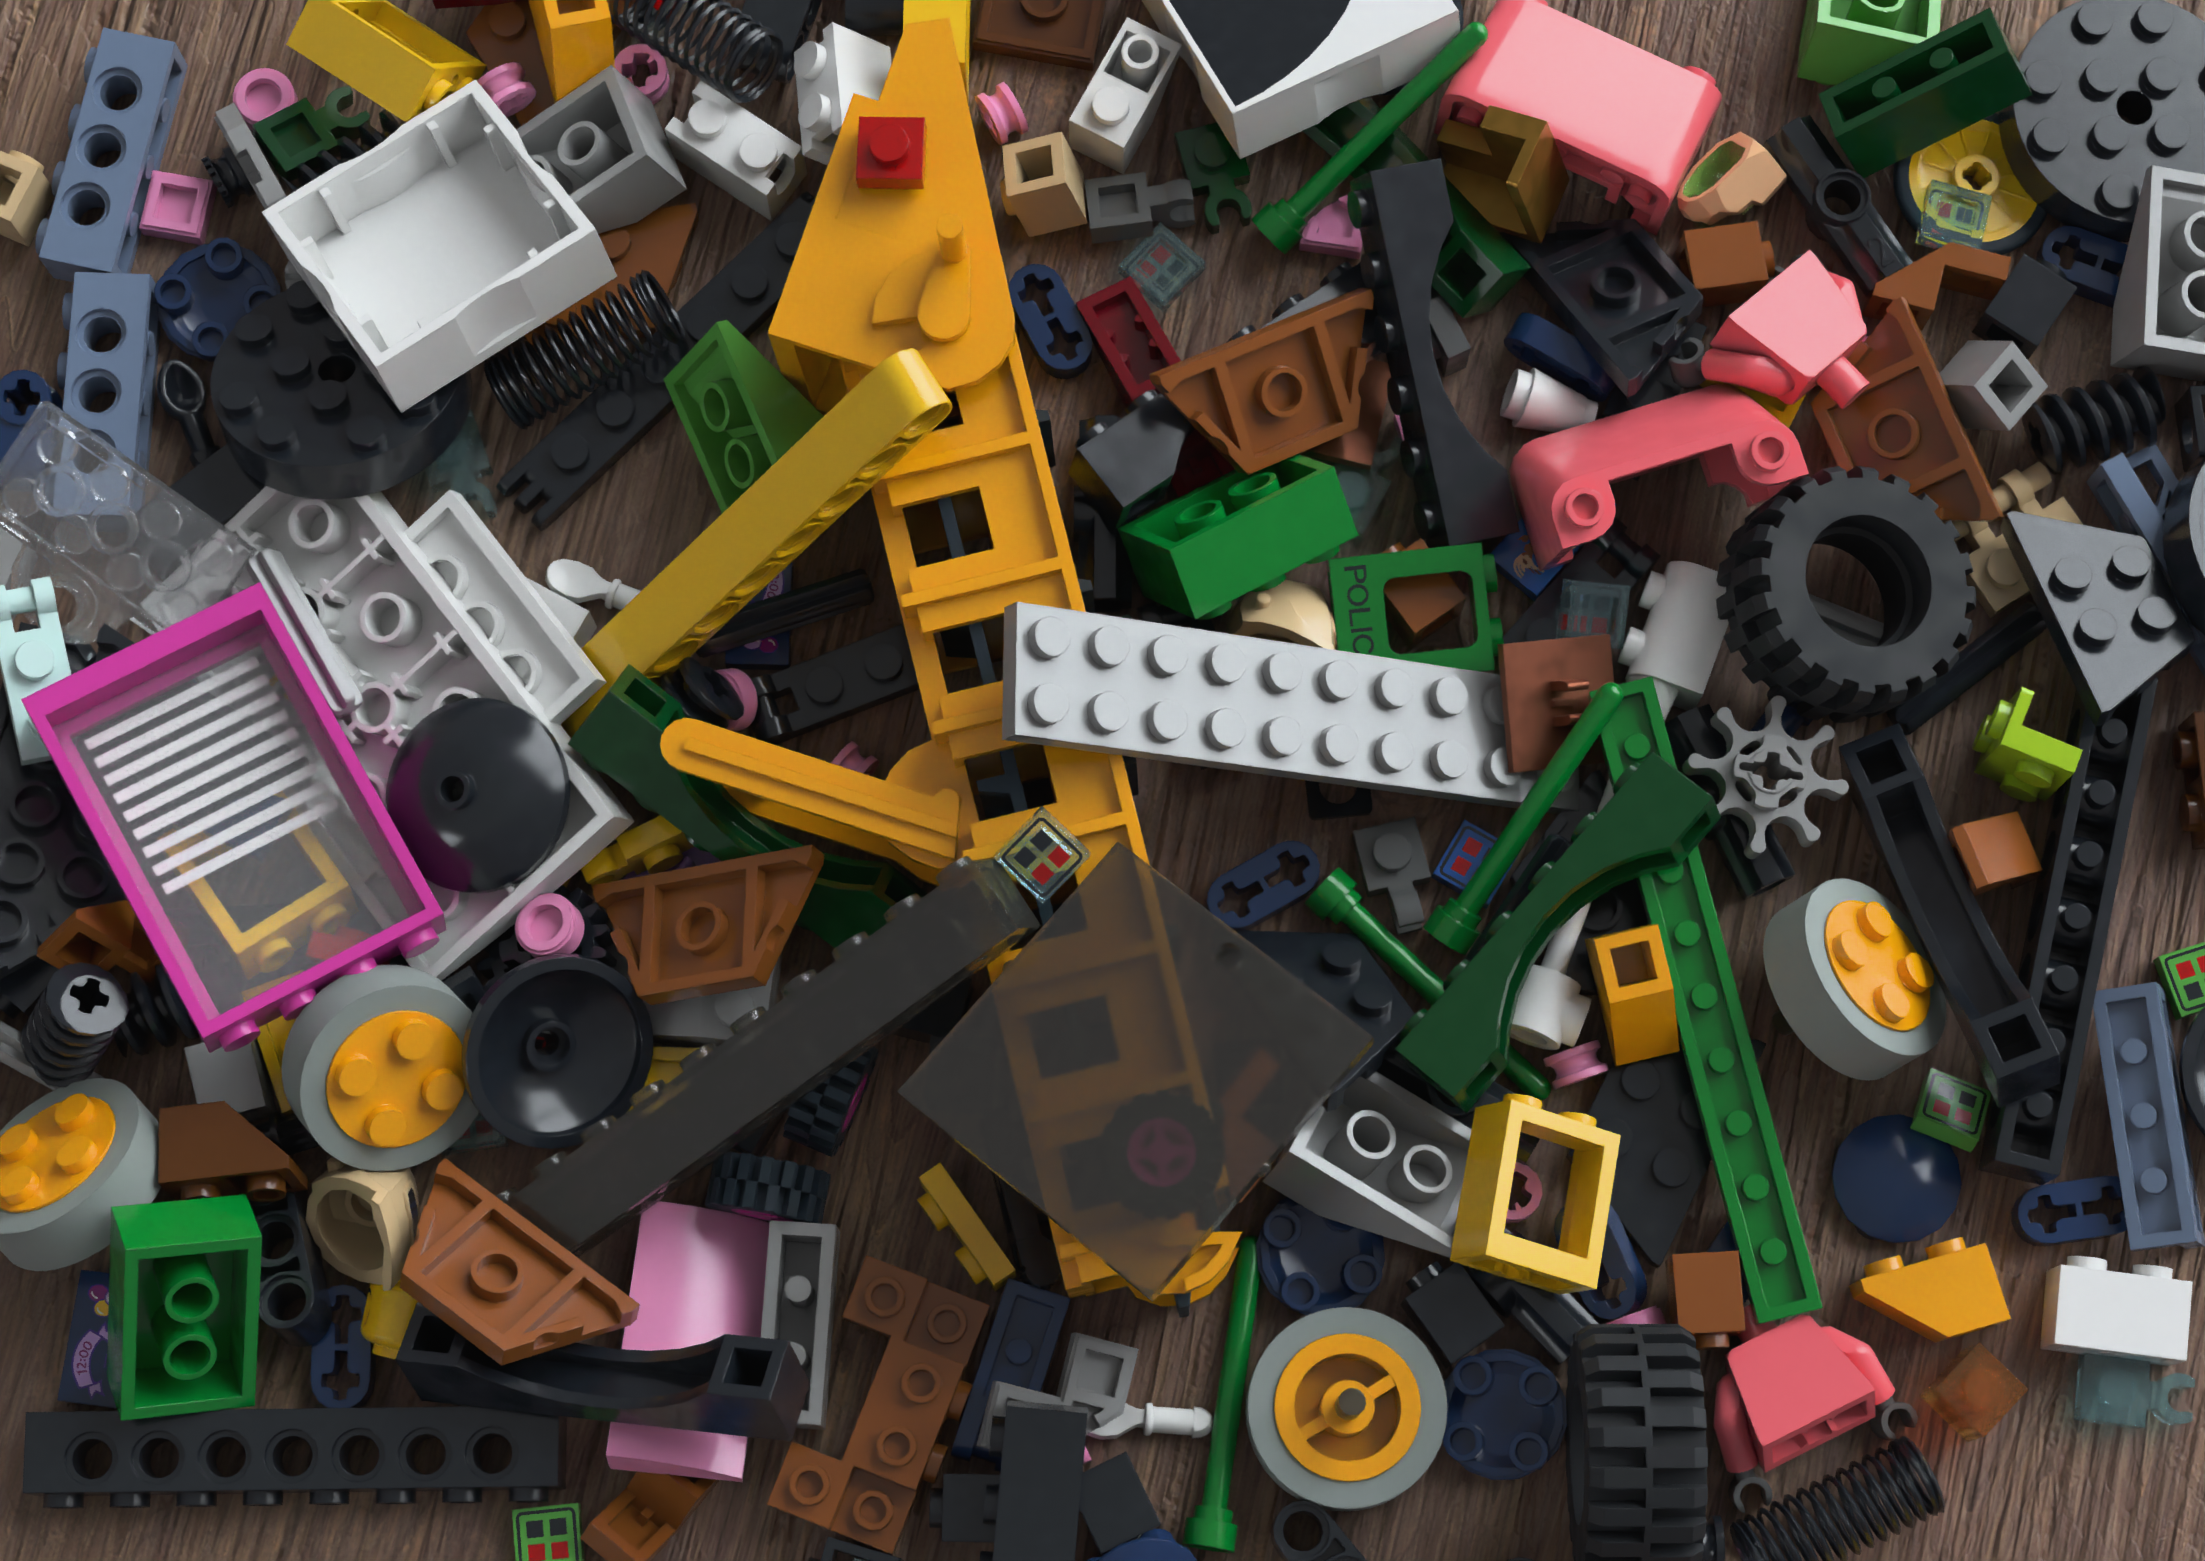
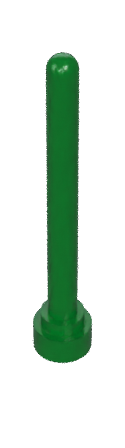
(1286, 219)
(1340, 903)
(1458, 919)
(1211, 1521)

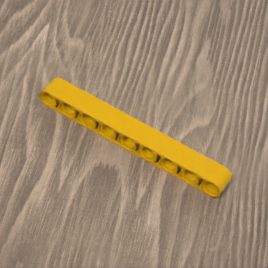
(770, 523)

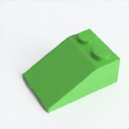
(1855, 35)
(736, 410)

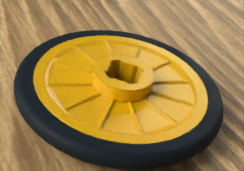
(1980, 154)

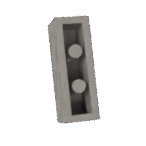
(802, 1304)

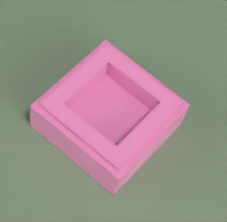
(178, 207)

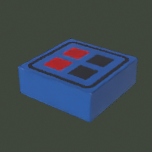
(1464, 857)

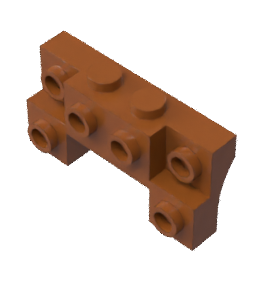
(903, 1414)

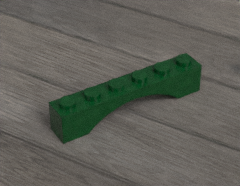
(1475, 260)
(624, 742)
(1641, 830)

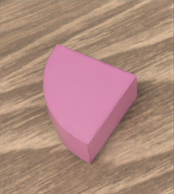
(1332, 232)

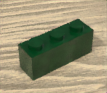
(1925, 93)

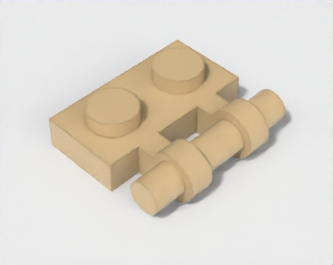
(1995, 570)

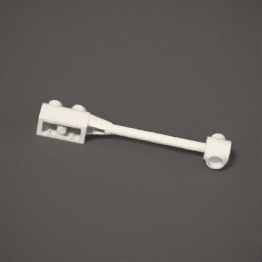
(1679, 654)

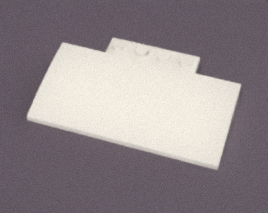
(429, 623)

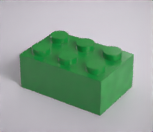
(1238, 535)
(183, 1306)

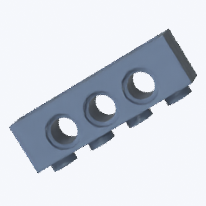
(117, 67)
(104, 306)

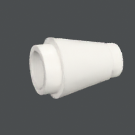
(1544, 403)

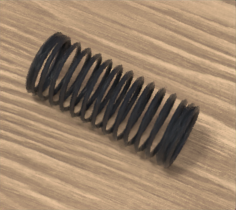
(732, 60)
(655, 305)
(1904, 1464)

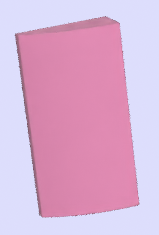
(694, 1281)

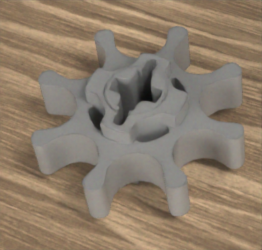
(1787, 763)

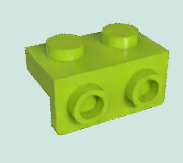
(2019, 757)

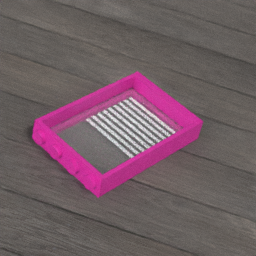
(235, 817)

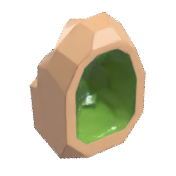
(1729, 180)

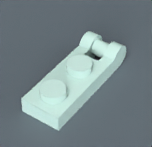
(30, 658)

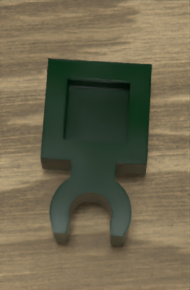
(301, 132)
(1215, 171)

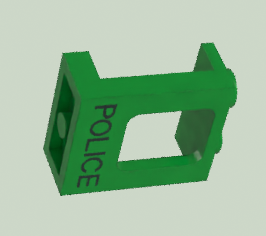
(1359, 603)

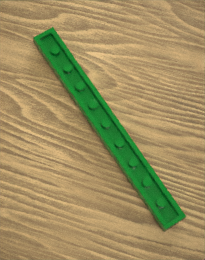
(1718, 1046)

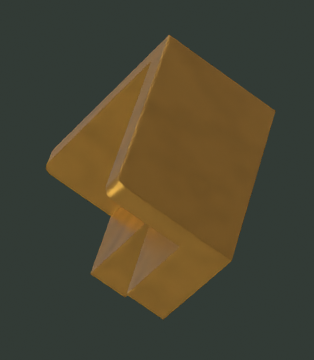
(1506, 170)

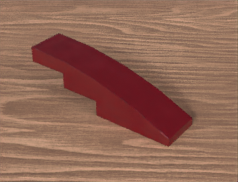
(1133, 348)

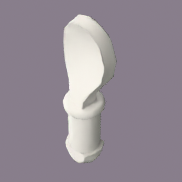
(582, 583)
(1155, 1419)

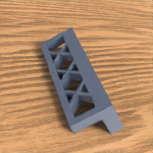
(2135, 514)
(2147, 1118)

